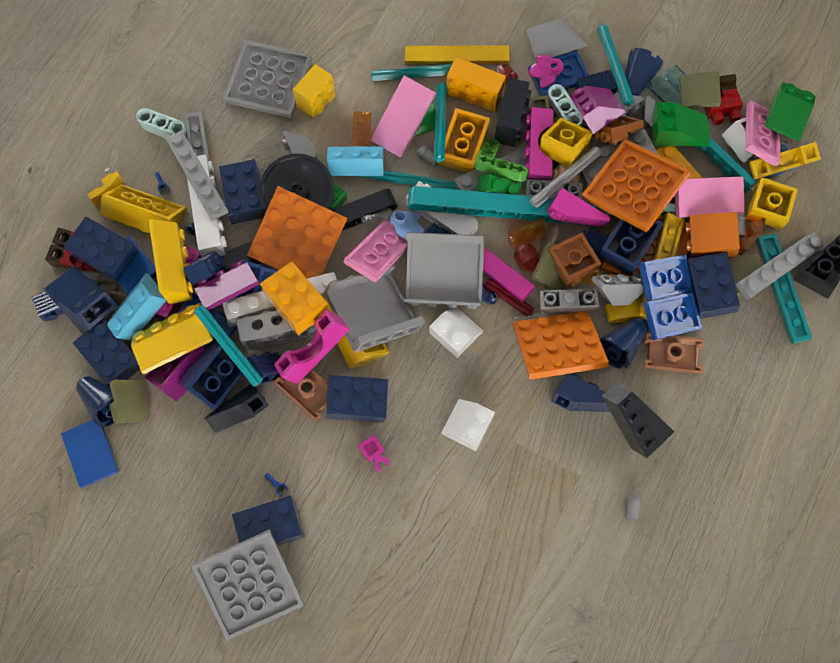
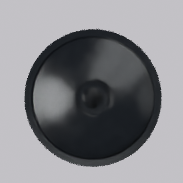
(299, 175)

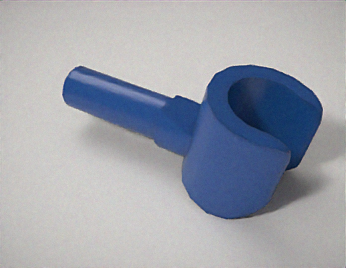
(161, 183)
(276, 484)

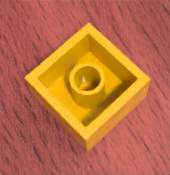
(314, 91)
(565, 142)
(773, 202)

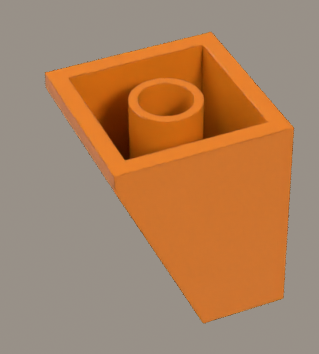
(713, 234)

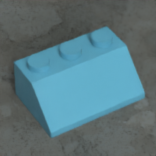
(355, 161)
(136, 309)

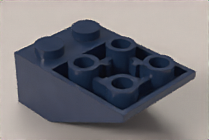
(80, 299)
(579, 395)

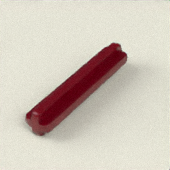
(508, 297)

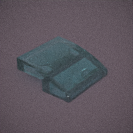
(668, 85)

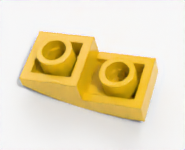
(109, 182)
(623, 313)

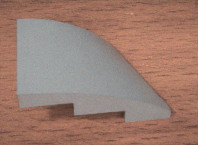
(554, 39)

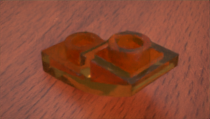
(361, 129)
(754, 230)

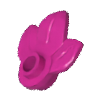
(544, 71)

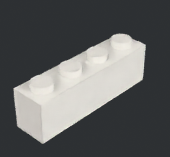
(452, 222)

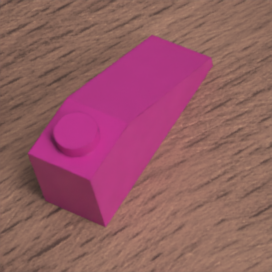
(572, 209)

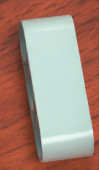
(563, 102)
(156, 120)

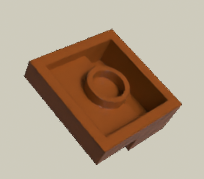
(618, 130)
(574, 259)

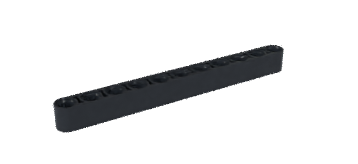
(352, 211)

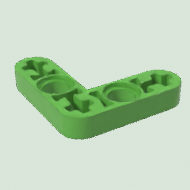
(487, 162)

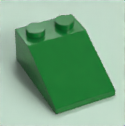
(790, 110)
(679, 126)

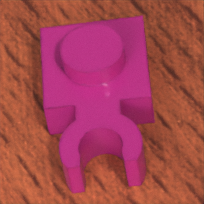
(372, 451)

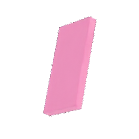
(403, 116)
(759, 139)
(710, 196)
(377, 252)

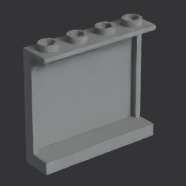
(444, 269)
(371, 309)

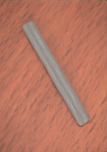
(565, 177)

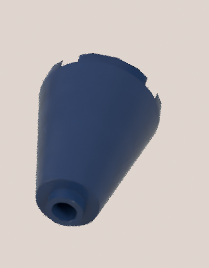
(641, 69)
(624, 342)
(96, 399)

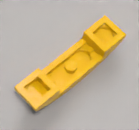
(788, 159)

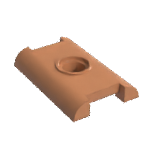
(660, 357)
(312, 402)

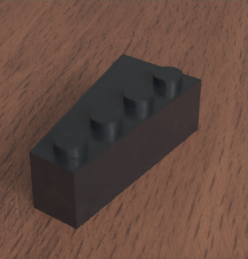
(822, 271)
(637, 422)

